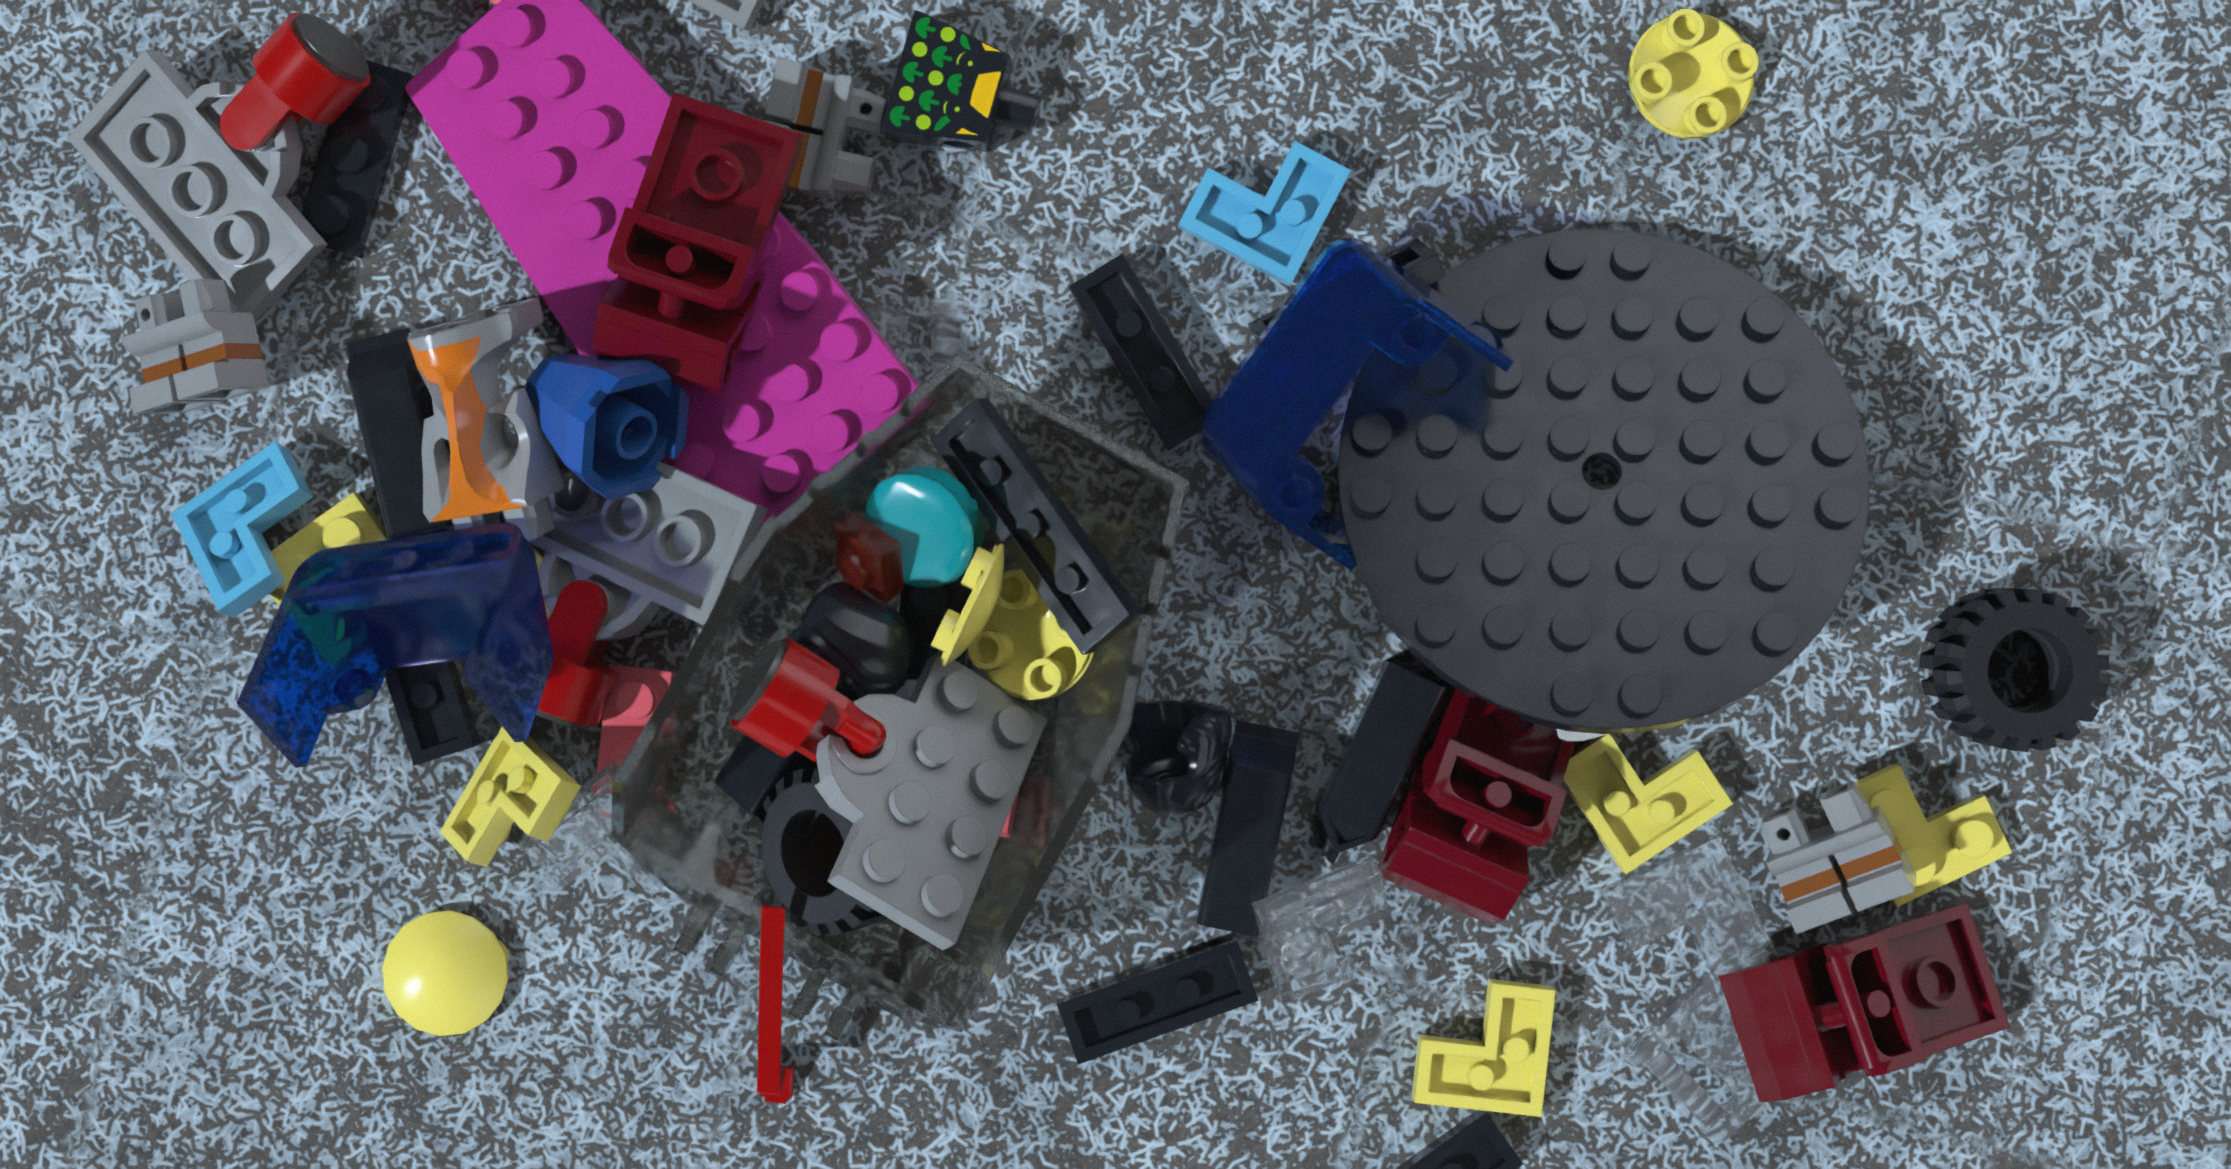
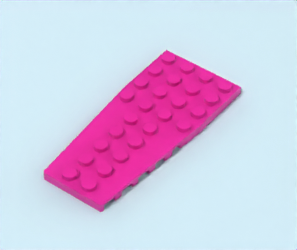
(554, 145)

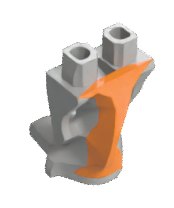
(486, 462)

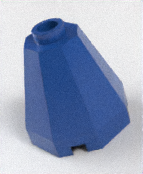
(609, 419)

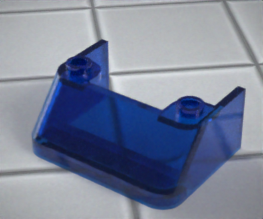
(1305, 361)
(402, 606)

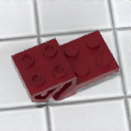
(696, 243)
(1477, 809)
(1863, 1004)

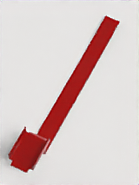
(773, 1079)

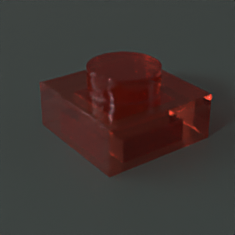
(868, 557)

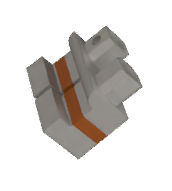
(830, 108)
(196, 355)
(1836, 864)

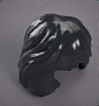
(859, 638)
(1177, 754)

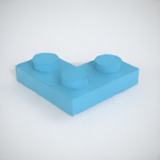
(1269, 230)
(227, 526)

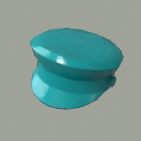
(931, 521)

